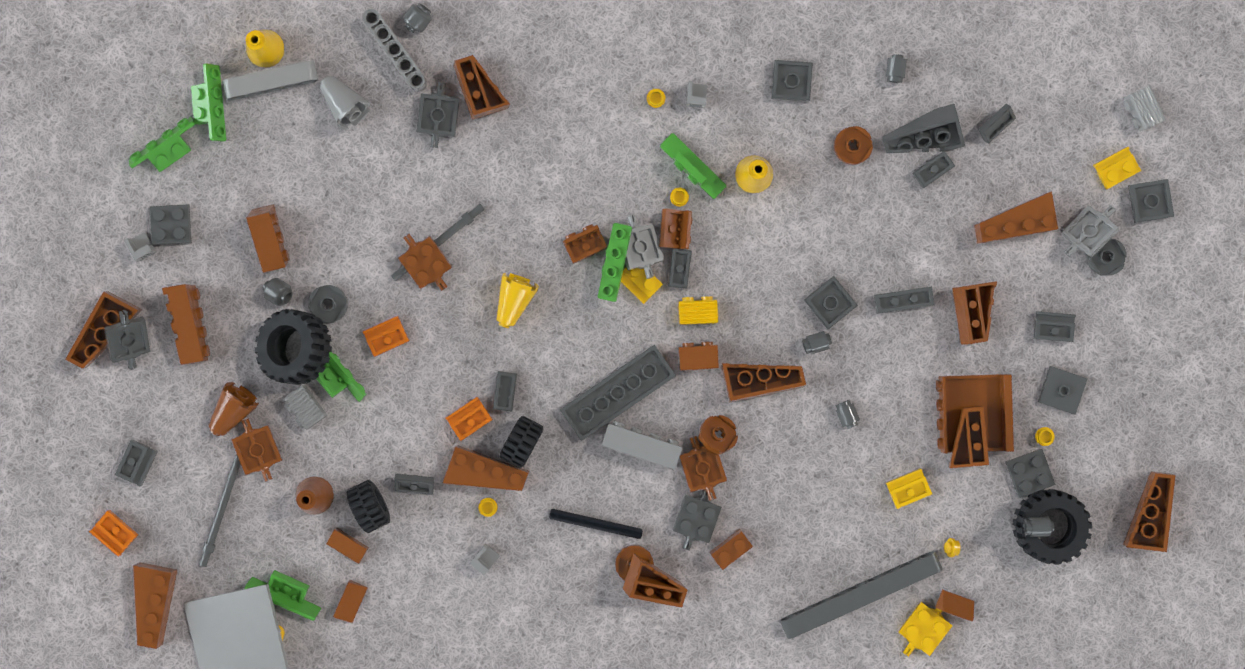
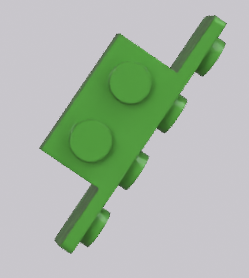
(208, 103)
(165, 149)
(698, 171)
(614, 262)
(337, 378)
(288, 594)

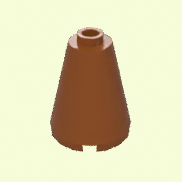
(231, 408)
(314, 495)

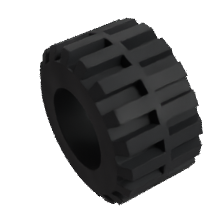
(521, 442)
(368, 506)

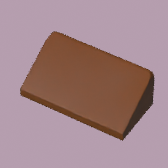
(347, 545)
(350, 601)
(956, 605)

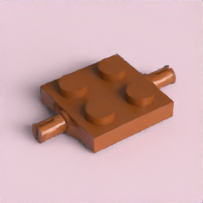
(425, 262)
(256, 450)
(702, 469)

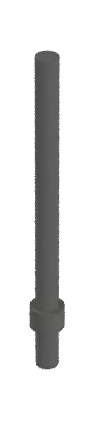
(467, 218)
(209, 546)

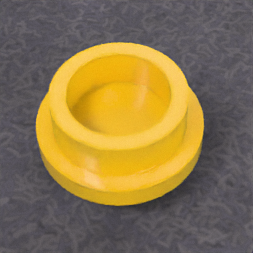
(655, 98)
(679, 197)
(1044, 436)
(488, 507)
(952, 547)

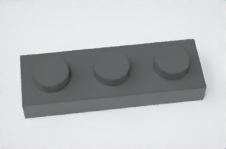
(904, 300)

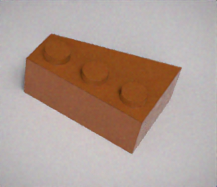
(973, 311)
(970, 439)
(652, 584)

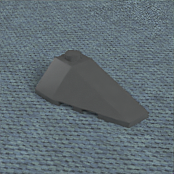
(933, 130)

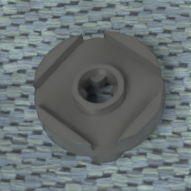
(1116, 259)
(339, 303)

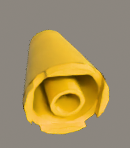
(264, 47)
(749, 179)
(513, 298)

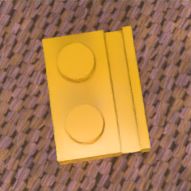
(1117, 168)
(636, 282)
(908, 488)

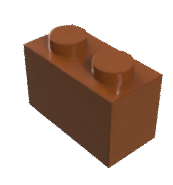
(698, 357)
(731, 549)

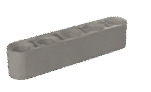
(390, 42)
(270, 80)

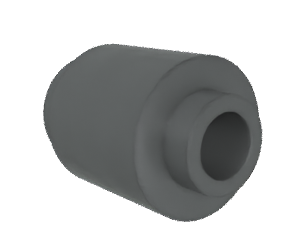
(896, 68)
(817, 342)
(847, 414)
(1038, 526)

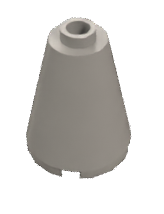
(343, 102)

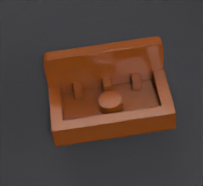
(675, 228)
(585, 243)

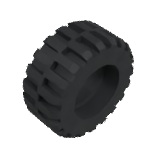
(273, 341)
(1076, 533)

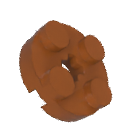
(854, 156)
(709, 438)
(625, 556)

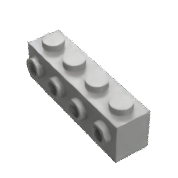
(641, 445)

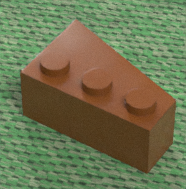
(478, 90)
(268, 238)

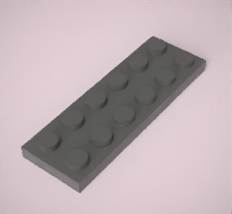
(617, 392)

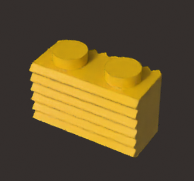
(698, 312)

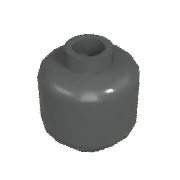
(417, 18)
(277, 292)

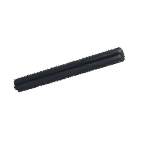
(595, 523)

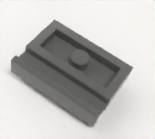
(1054, 326)
(136, 462)

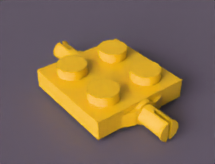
(924, 629)

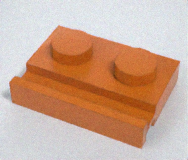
(386, 336)
(469, 418)
(113, 533)

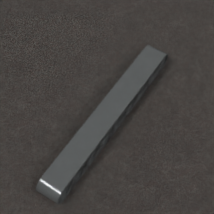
(861, 595)

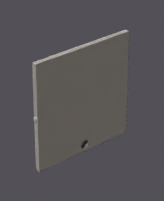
(236, 630)

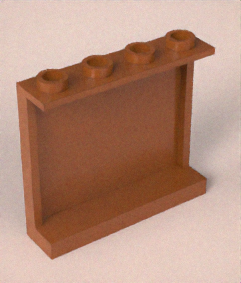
(989, 391)

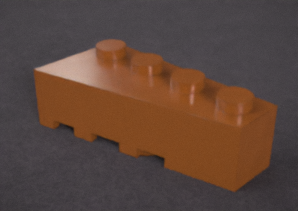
(1025, 219)
(187, 323)
(92, 337)
(754, 381)
(480, 470)
(1153, 514)
(153, 600)

